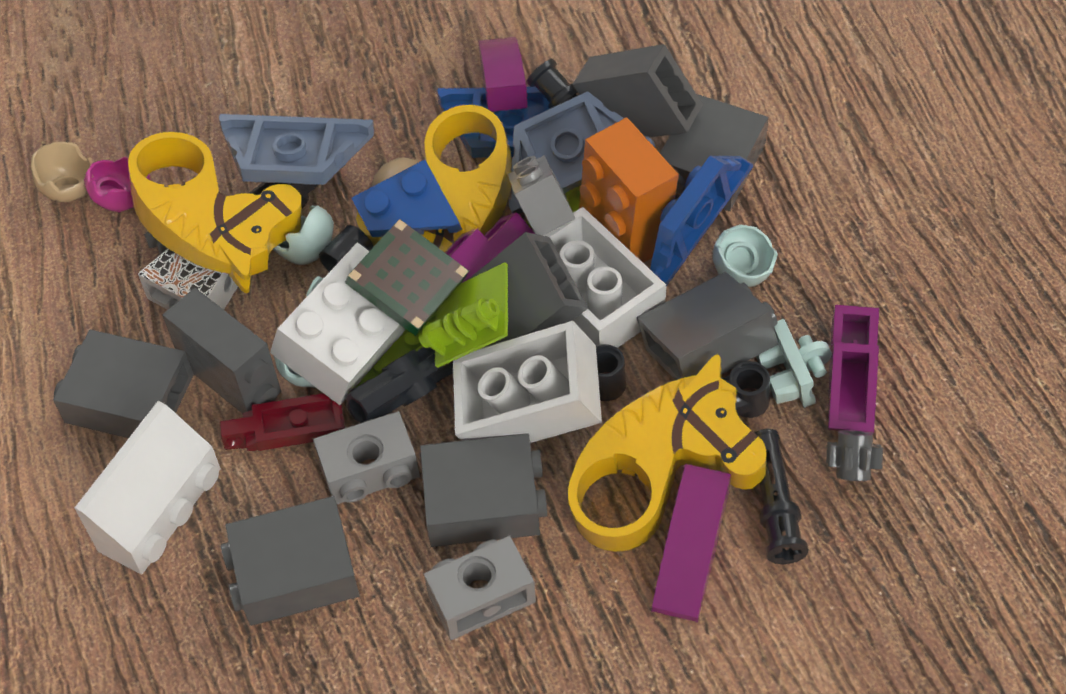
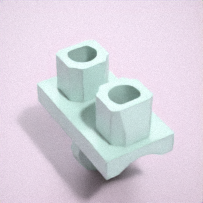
(796, 379)

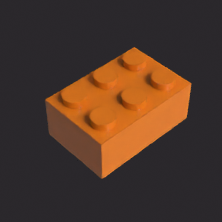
(626, 185)

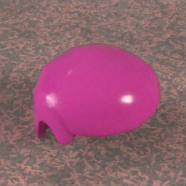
(110, 184)

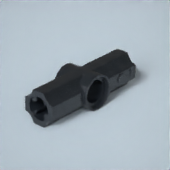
(397, 385)

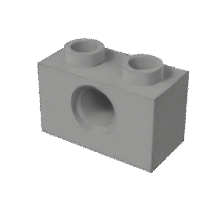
(540, 195)
(378, 439)
(467, 608)

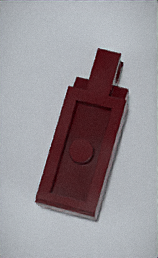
(283, 423)

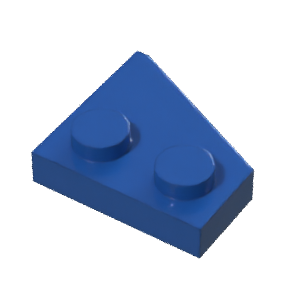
(406, 196)

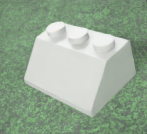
(148, 489)

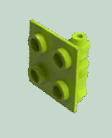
(470, 317)

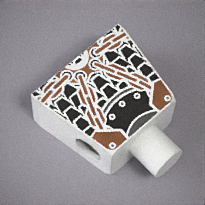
(172, 277)

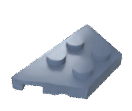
(561, 138)
(292, 147)

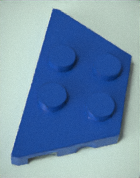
(482, 145)
(695, 210)

